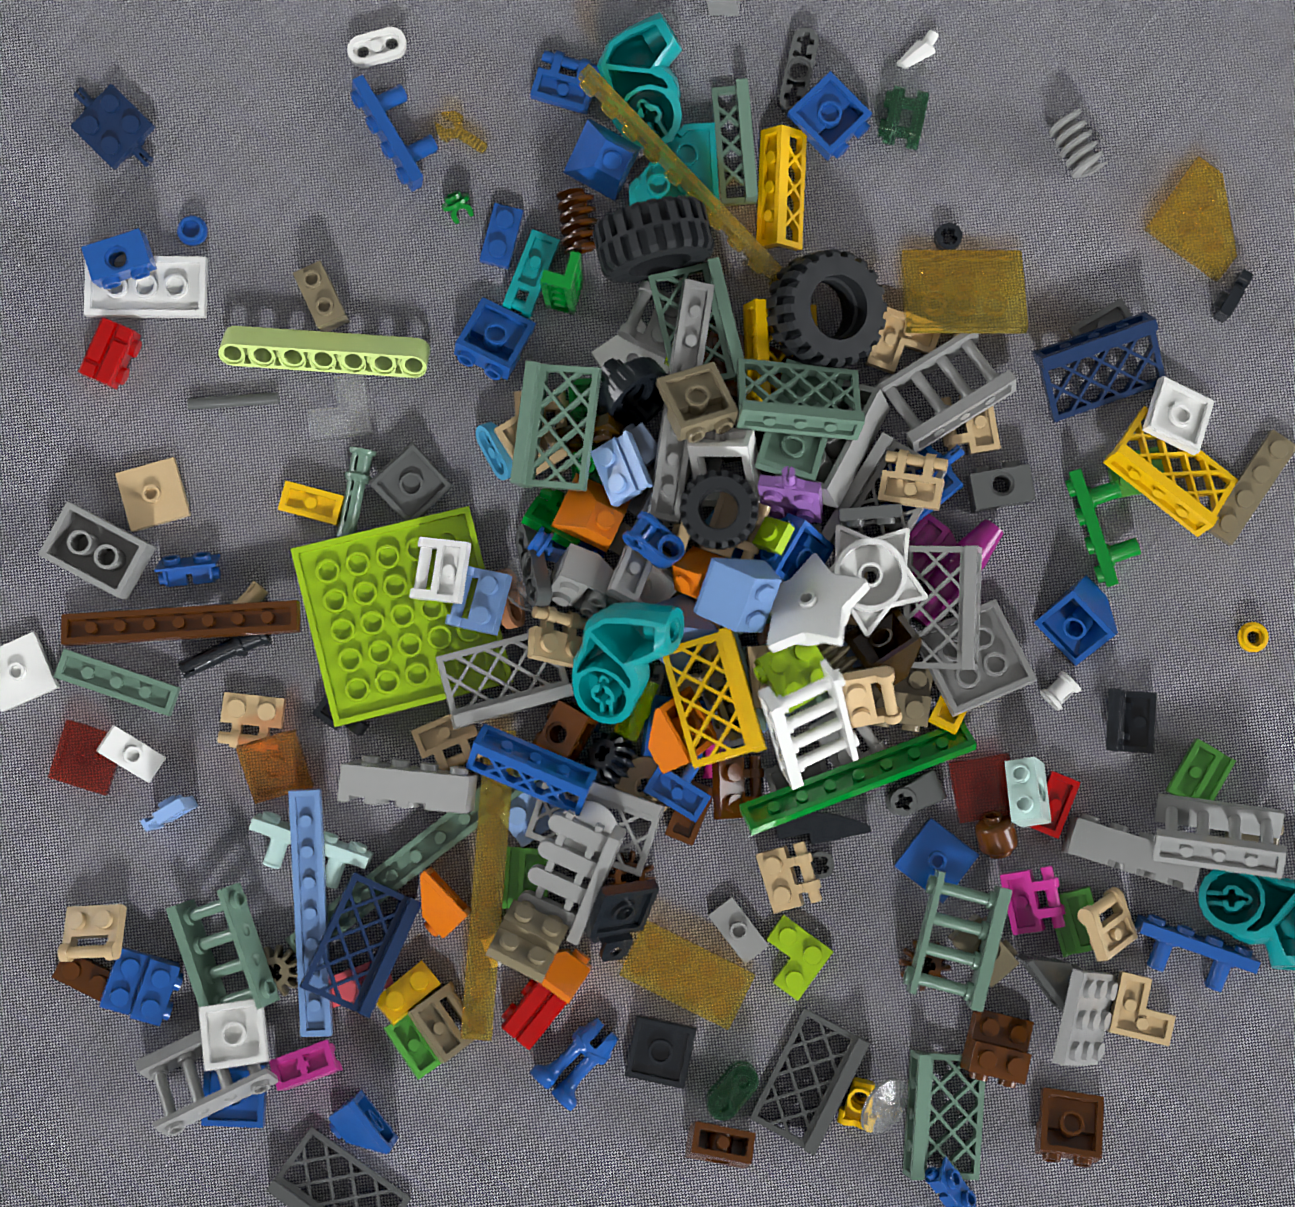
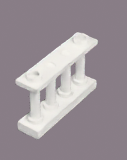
(782, 726)

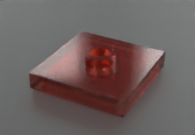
(79, 762)
(979, 787)

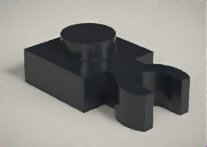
(1228, 301)

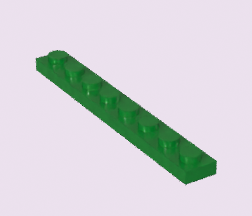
(856, 778)

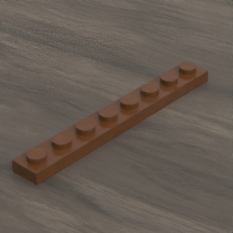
(180, 623)

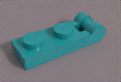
(537, 255)

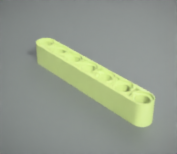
(324, 351)

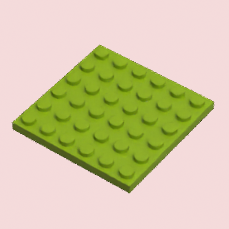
(372, 637)

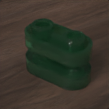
(895, 102)
(732, 1090)

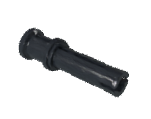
(221, 652)

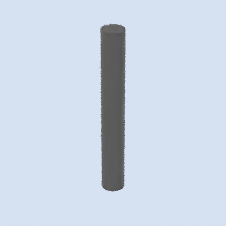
(233, 401)

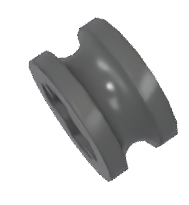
(829, 862)

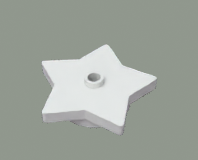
(888, 560)
(813, 606)

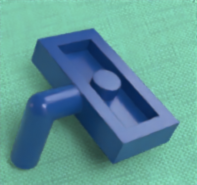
(678, 792)

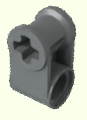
(920, 792)

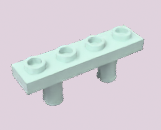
(336, 851)

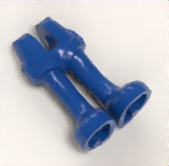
(565, 1090)

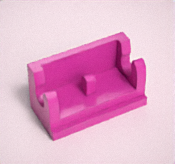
(305, 1065)

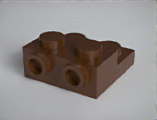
(997, 1048)
(1070, 1127)

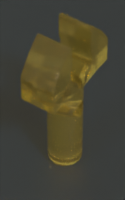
(459, 132)

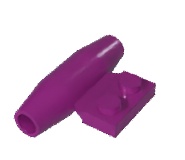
(934, 533)

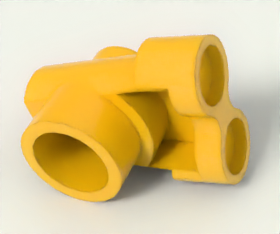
(851, 1112)

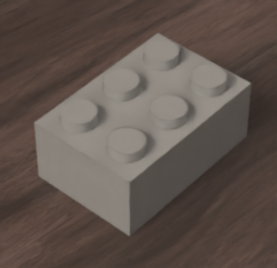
(97, 551)

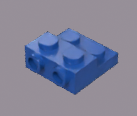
(831, 116)
(493, 339)
(801, 545)
(141, 986)

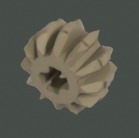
(287, 968)

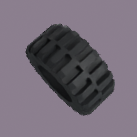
(653, 238)
(859, 300)

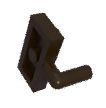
(605, 429)

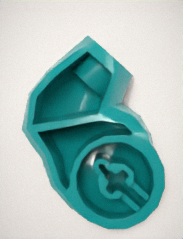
(639, 71)
(616, 656)
(1253, 911)

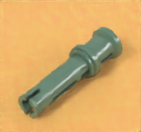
(357, 479)

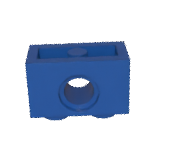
(102, 255)

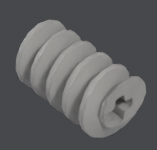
(1076, 146)

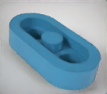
(494, 450)

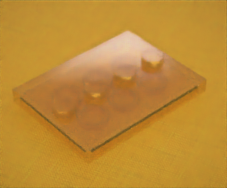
(964, 291)

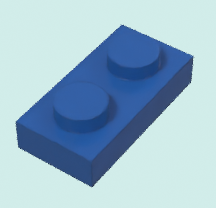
(501, 236)

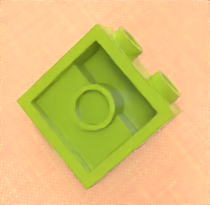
(790, 670)

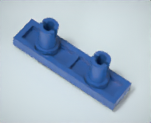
(392, 145)
(1223, 956)

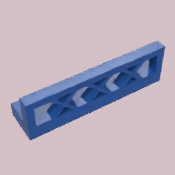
(532, 764)

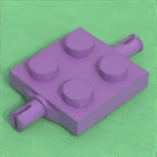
(792, 496)

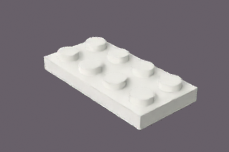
(171, 291)

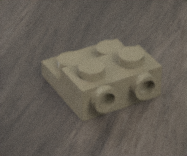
(697, 402)
(912, 698)
(527, 940)

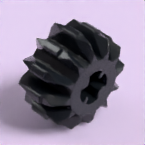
(611, 757)

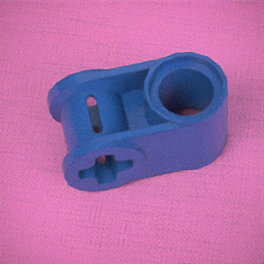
(652, 540)

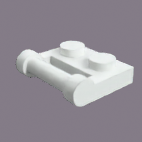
(448, 573)

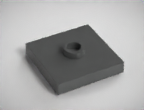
(410, 483)

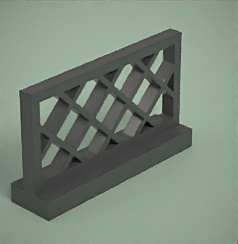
(834, 1093)
(293, 1196)

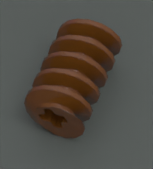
(576, 220)

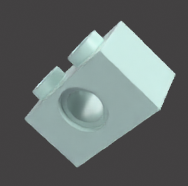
(1027, 792)

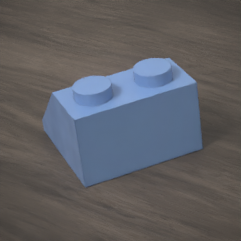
(738, 593)

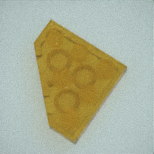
(1198, 221)

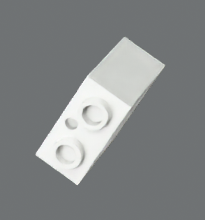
(730, 444)

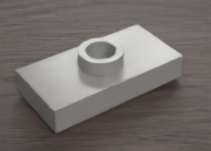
(738, 930)

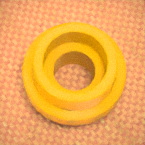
(1261, 637)

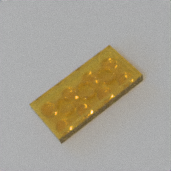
(687, 974)

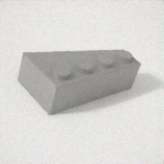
(1124, 851)

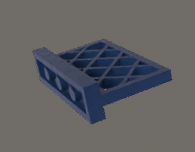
(1092, 343)
(384, 957)

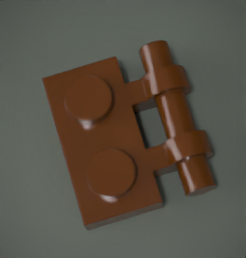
(729, 785)

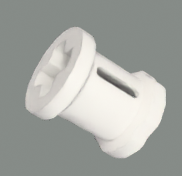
(1060, 690)

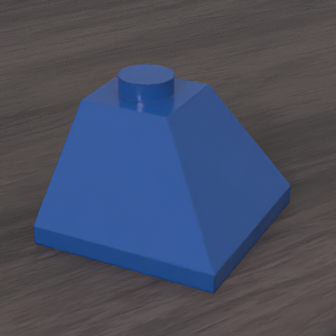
(602, 159)
(1079, 621)
(362, 1125)

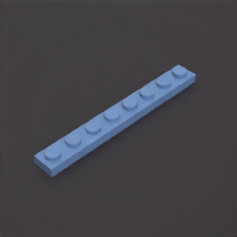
(310, 905)

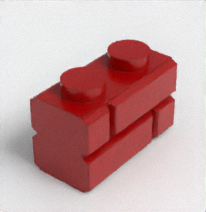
(110, 354)
(532, 1014)

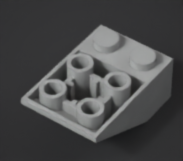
(582, 581)

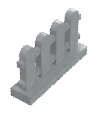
(582, 863)

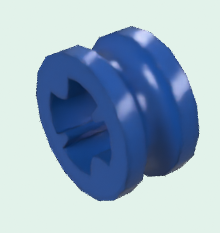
(540, 541)

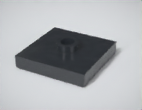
(660, 1051)

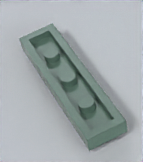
(117, 682)

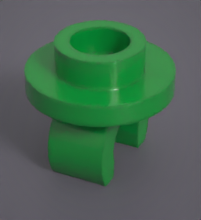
(456, 201)

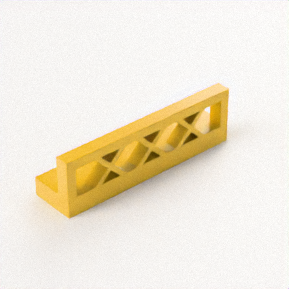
(776, 186)

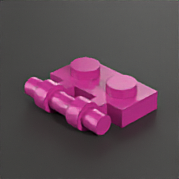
(1024, 905)

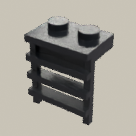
(1131, 721)

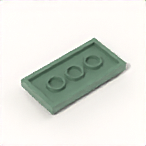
(794, 450)

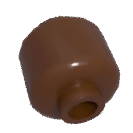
(996, 835)

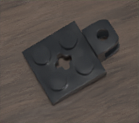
(617, 913)

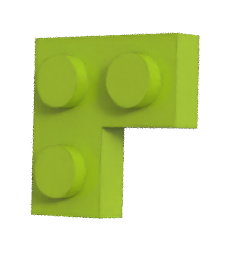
(805, 954)

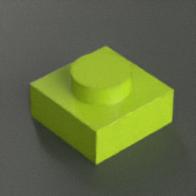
(773, 535)

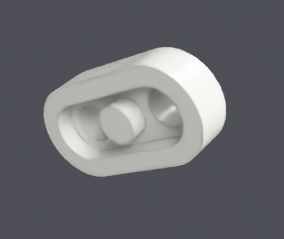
(376, 44)

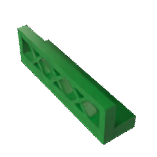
(563, 291)

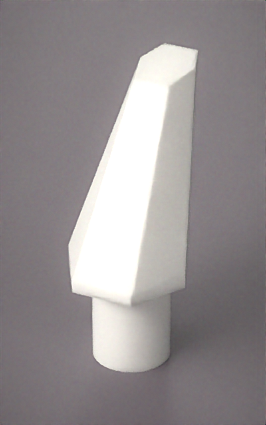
(919, 50)

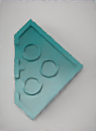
(696, 149)

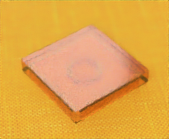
(274, 766)

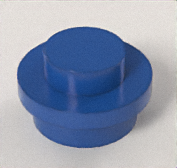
(192, 230)

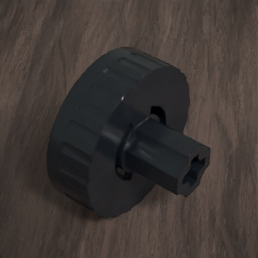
(630, 390)

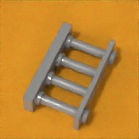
(946, 417)
(1217, 852)
(184, 1053)

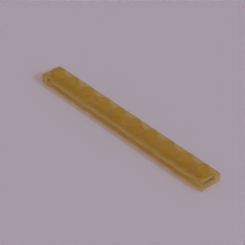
(678, 173)
(486, 906)

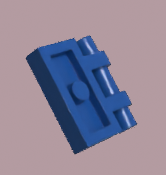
(558, 88)

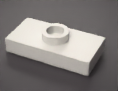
(130, 753)

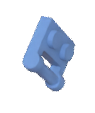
(487, 602)

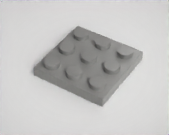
(1001, 662)
(1085, 1018)

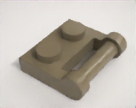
(437, 1025)

